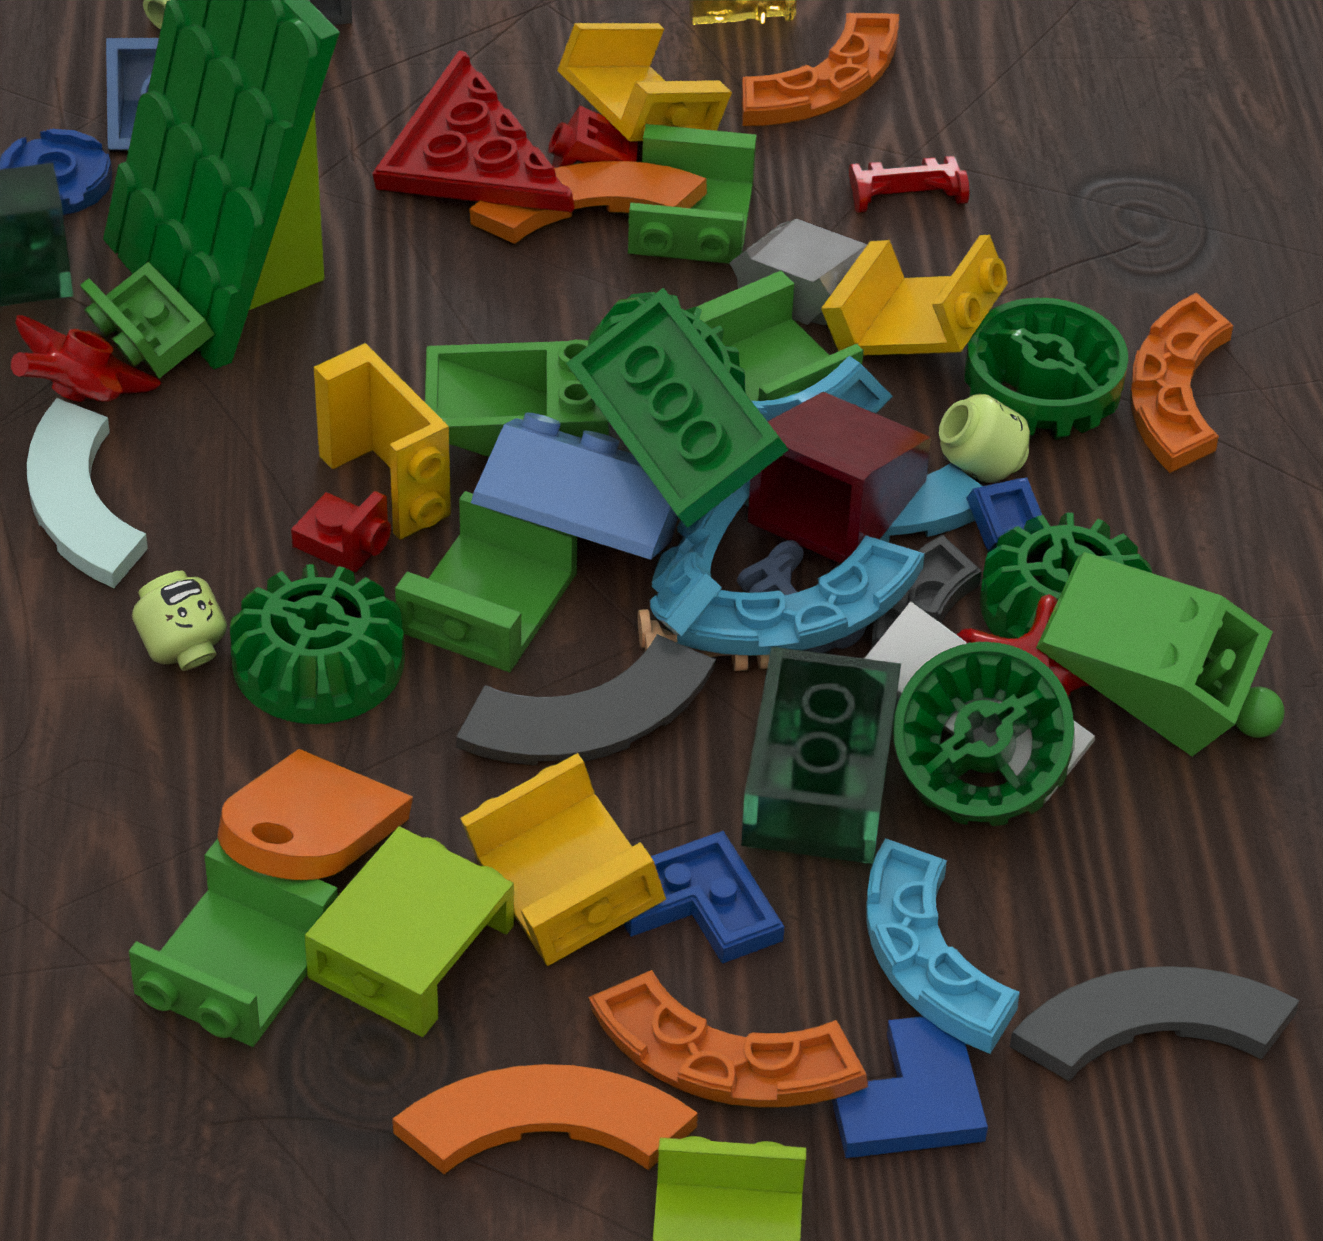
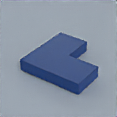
(719, 892)
(927, 1104)

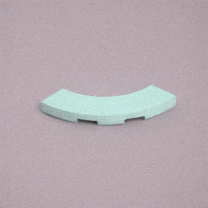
(66, 500)

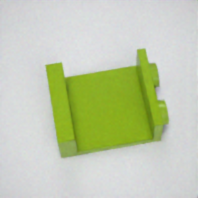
(405, 927)
(728, 1191)

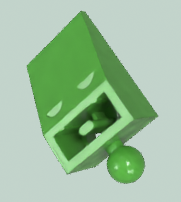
(491, 384)
(1163, 652)

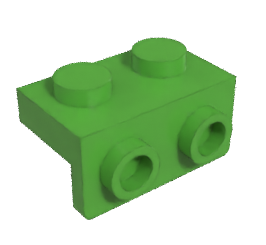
(149, 318)

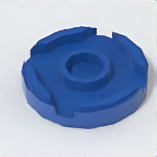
(78, 161)

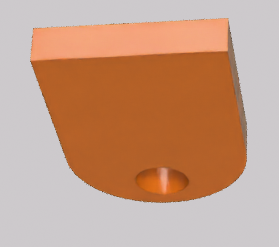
(308, 818)

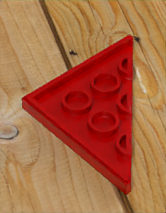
(470, 149)

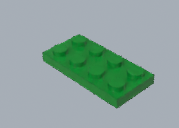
(676, 407)

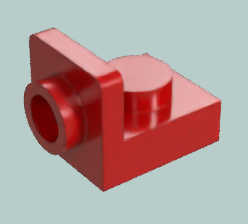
(589, 139)
(342, 531)

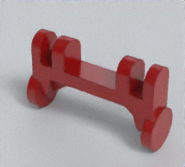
(908, 179)

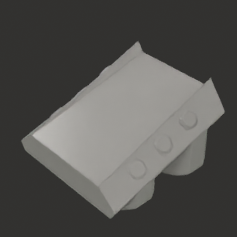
(806, 255)

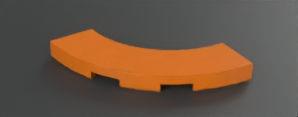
(848, 72)
(596, 184)
(1162, 381)
(722, 1066)
(539, 1098)

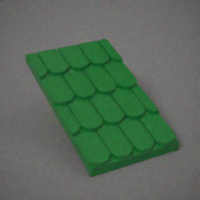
(227, 160)

